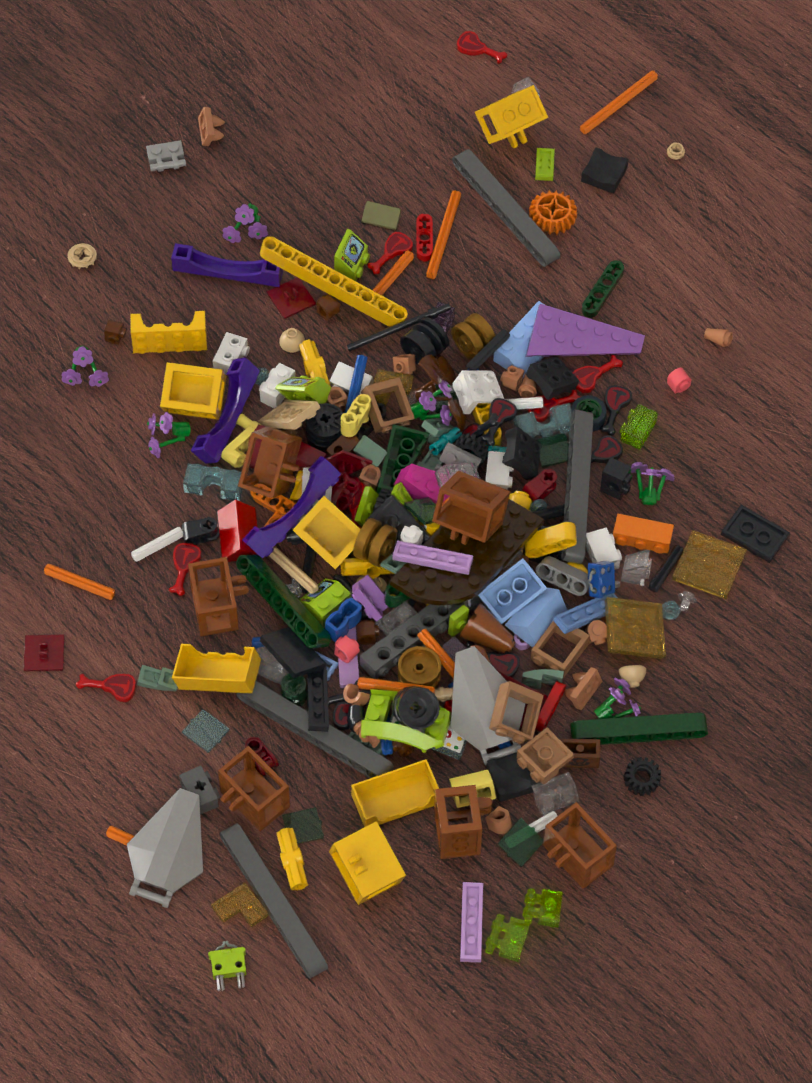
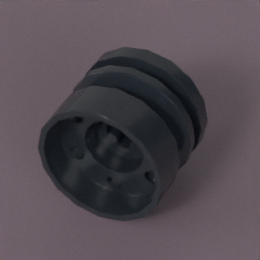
(425, 339)
(324, 427)
(421, 717)

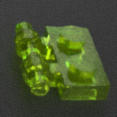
(549, 909)
(514, 938)

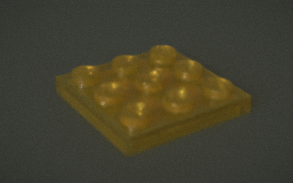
(709, 564)
(635, 628)

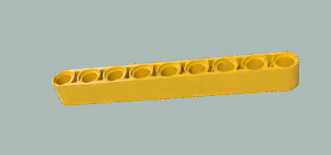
(311, 267)

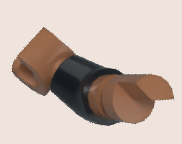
(356, 711)

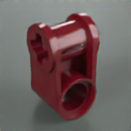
(541, 485)
(343, 491)
(263, 752)

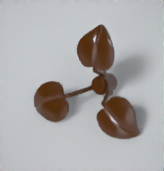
(434, 369)

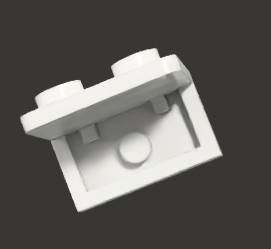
(476, 388)

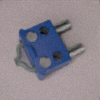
(602, 578)

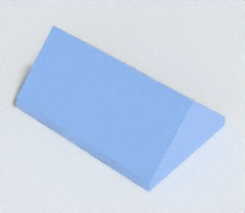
(512, 591)
(537, 616)

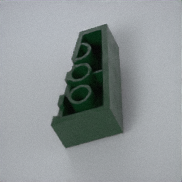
(403, 449)

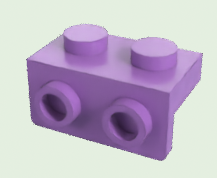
(370, 596)

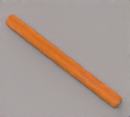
(618, 102)
(443, 234)

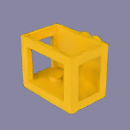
(513, 115)
(193, 391)
(328, 532)
(367, 863)

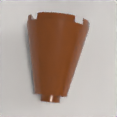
(487, 631)

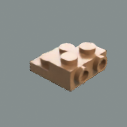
(544, 756)

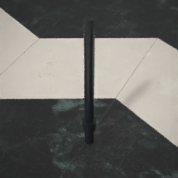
(431, 313)

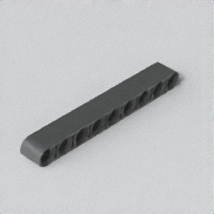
(506, 207)
(578, 481)
(332, 742)
(273, 901)

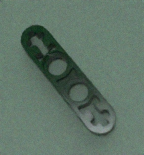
(599, 287)

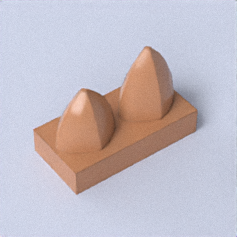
(206, 124)
(587, 685)

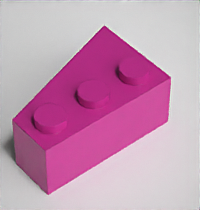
(419, 482)

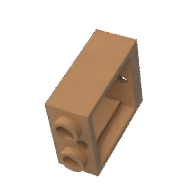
(374, 413)
(576, 636)
(524, 695)

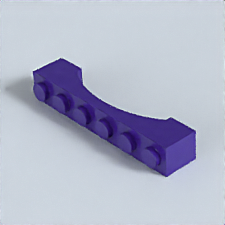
(192, 261)
(241, 380)
(321, 477)

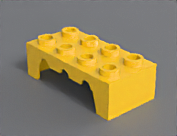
(168, 339)
(216, 671)
(395, 793)

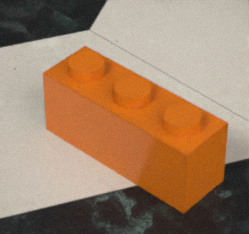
(643, 533)

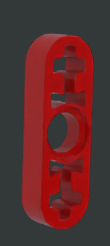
(424, 231)
(550, 706)

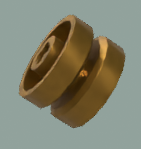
(472, 335)
(375, 542)
(420, 667)

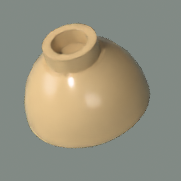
(291, 339)
(633, 674)

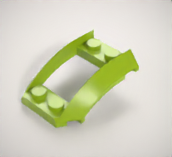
(376, 725)

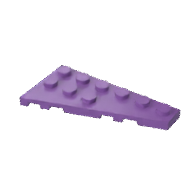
(569, 334)

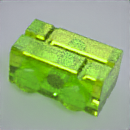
(638, 426)

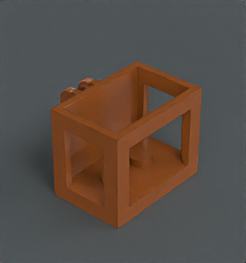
(274, 462)
(473, 507)
(215, 597)
(252, 792)
(465, 838)
(576, 849)

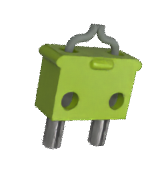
(228, 961)

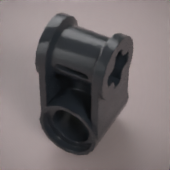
(199, 531)

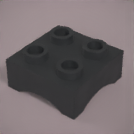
(604, 170)
(552, 377)
(522, 453)
(509, 778)

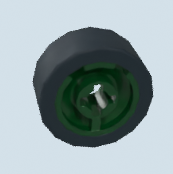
(594, 405)

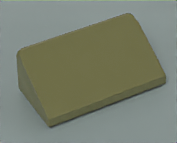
(381, 215)

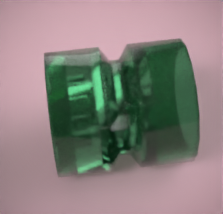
(294, 689)

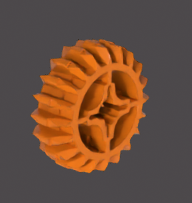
(563, 216)

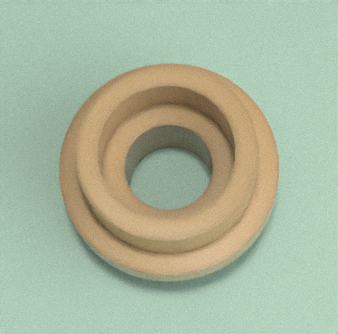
(676, 151)

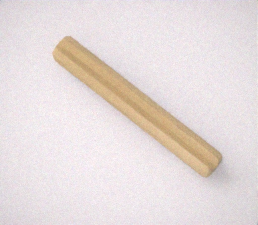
(292, 569)

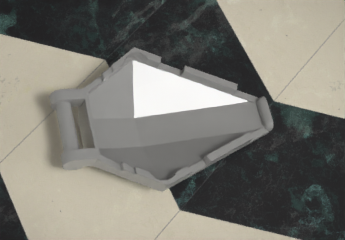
(473, 703)
(168, 848)

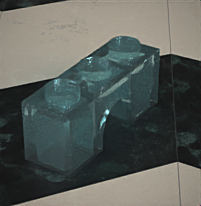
(559, 421)
(199, 477)

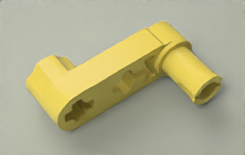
(350, 421)
(234, 451)

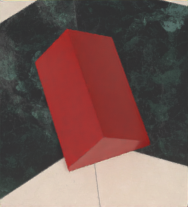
(234, 524)

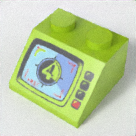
(351, 256)
(305, 389)
(326, 599)

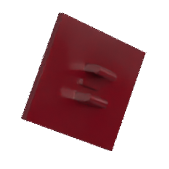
(291, 298)
(348, 462)
(44, 653)

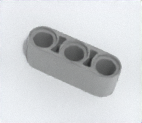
(555, 577)

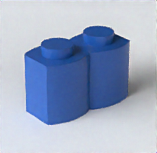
(344, 619)

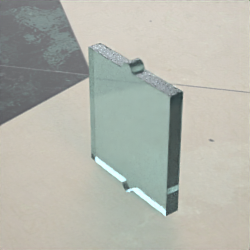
(205, 731)

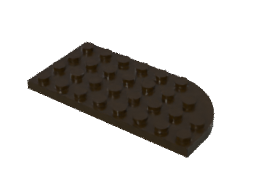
(489, 558)

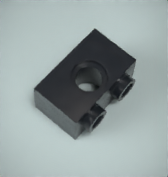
(616, 479)

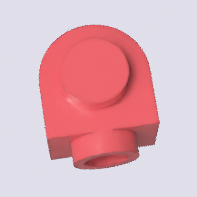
(679, 380)
(346, 648)

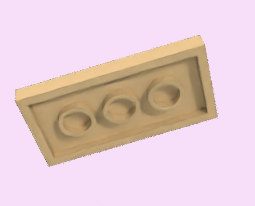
(290, 414)

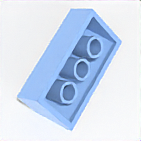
(515, 348)

